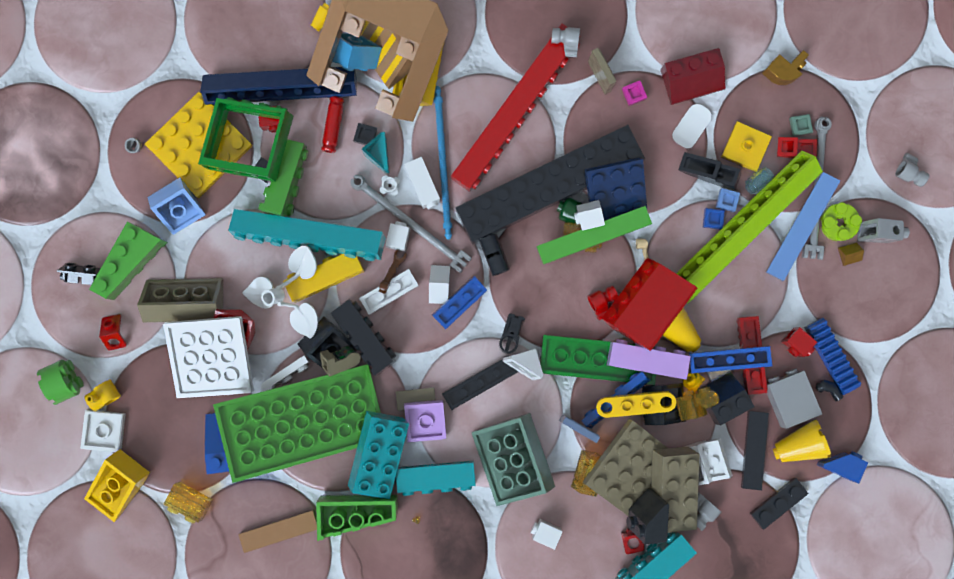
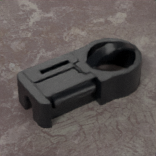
(512, 331)

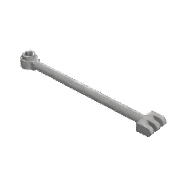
(412, 224)
(813, 247)

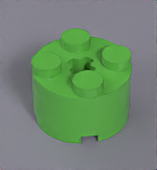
(59, 381)

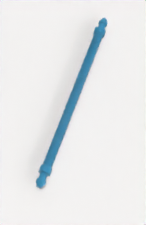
(447, 225)

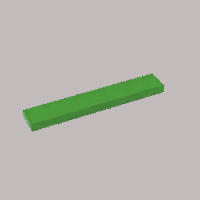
(590, 237)

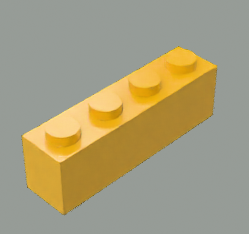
(328, 273)

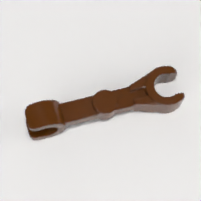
(397, 261)

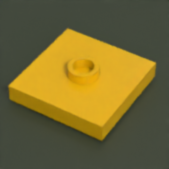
(746, 146)

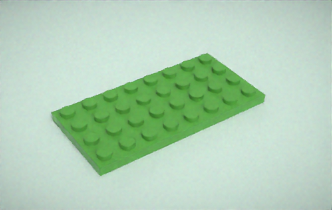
(295, 422)

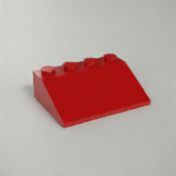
(649, 304)

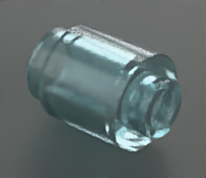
(758, 180)

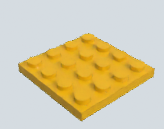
(182, 139)

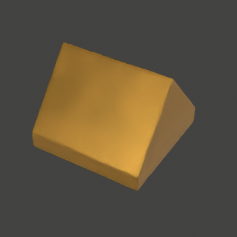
(851, 253)

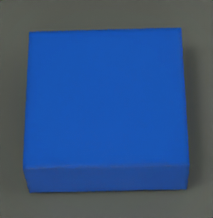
(713, 218)

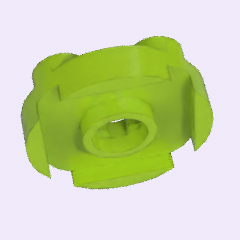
(851, 222)

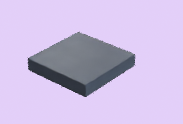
(579, 428)

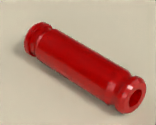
(332, 124)

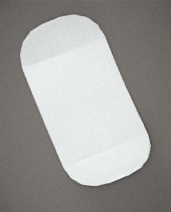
(692, 126)

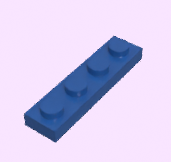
(636, 382)

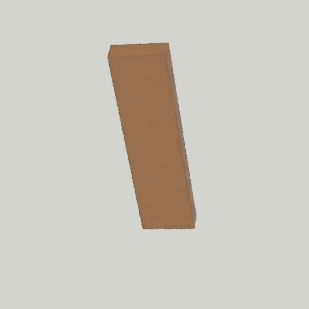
(278, 531)

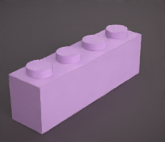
(653, 361)

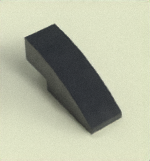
(710, 171)

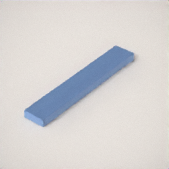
(803, 226)

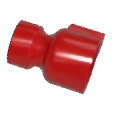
(599, 300)

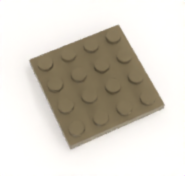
(625, 467)

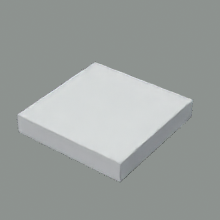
(102, 430)

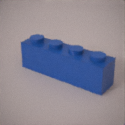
(730, 359)

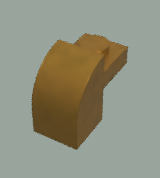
(783, 72)

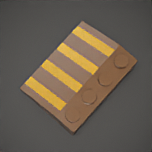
(390, 65)

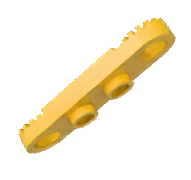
(636, 404)

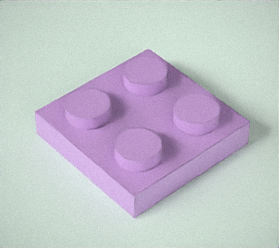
(425, 420)

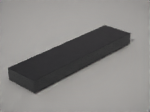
(478, 384)
(754, 450)

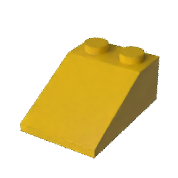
(116, 484)

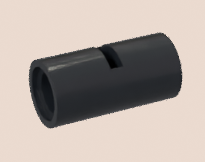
(494, 254)

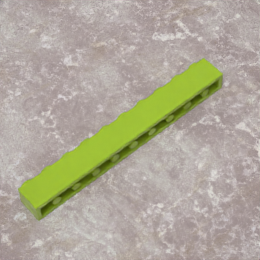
(750, 221)

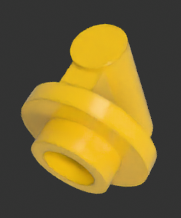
(693, 381)

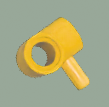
(102, 395)

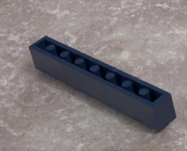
(271, 86)

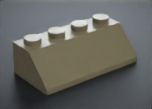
(180, 299)

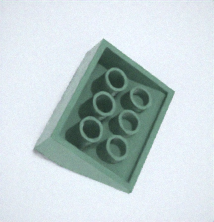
(513, 460)

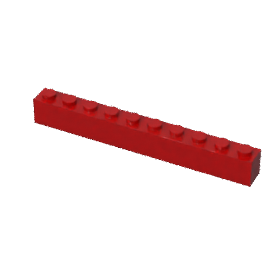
(511, 115)

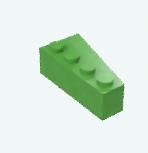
(280, 194)
(126, 260)
(352, 512)

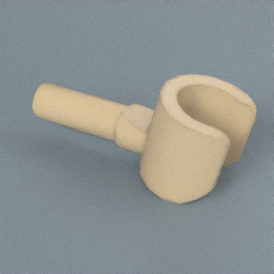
(642, 244)

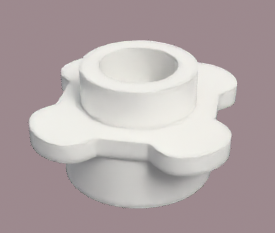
(389, 180)

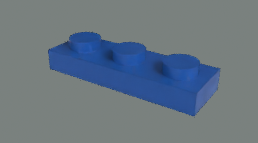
(459, 302)

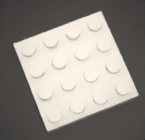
(209, 357)

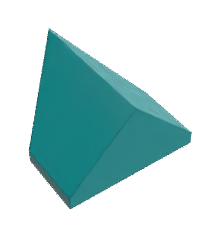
(377, 152)

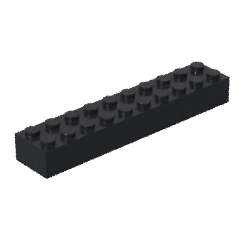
(543, 185)

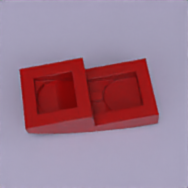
(791, 146)

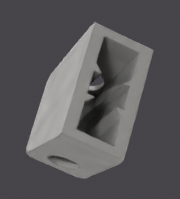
(882, 231)

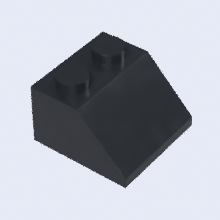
(326, 338)
(732, 399)
(664, 418)
(649, 518)

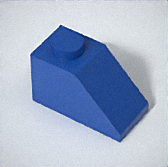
(845, 465)

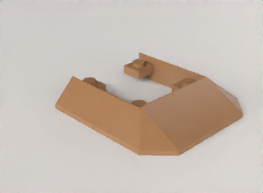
(421, 41)

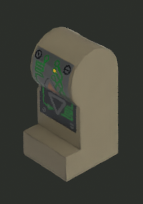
(339, 360)

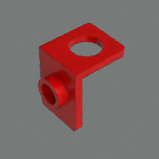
(111, 330)
(628, 534)

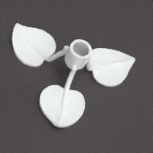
(264, 295)

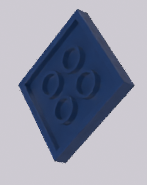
(617, 187)

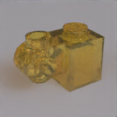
(694, 405)

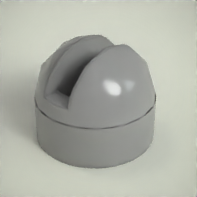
(130, 143)

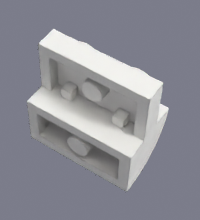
(712, 461)

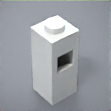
(422, 183)

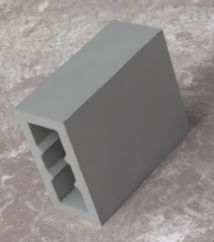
(792, 398)

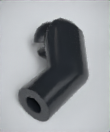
(829, 386)

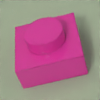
(634, 93)

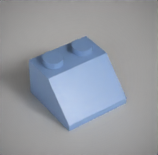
(175, 206)

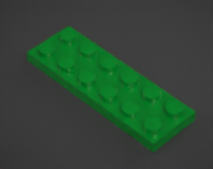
(582, 359)

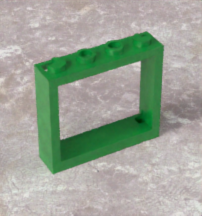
(216, 128)

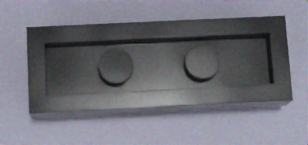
(779, 503)

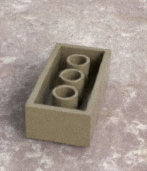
(676, 481)

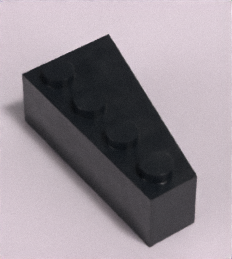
(364, 337)

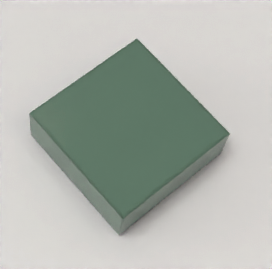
(801, 125)

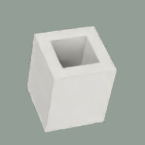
(589, 215)
(398, 236)
(546, 533)

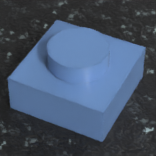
(727, 200)

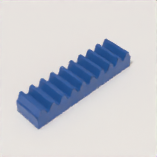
(833, 356)

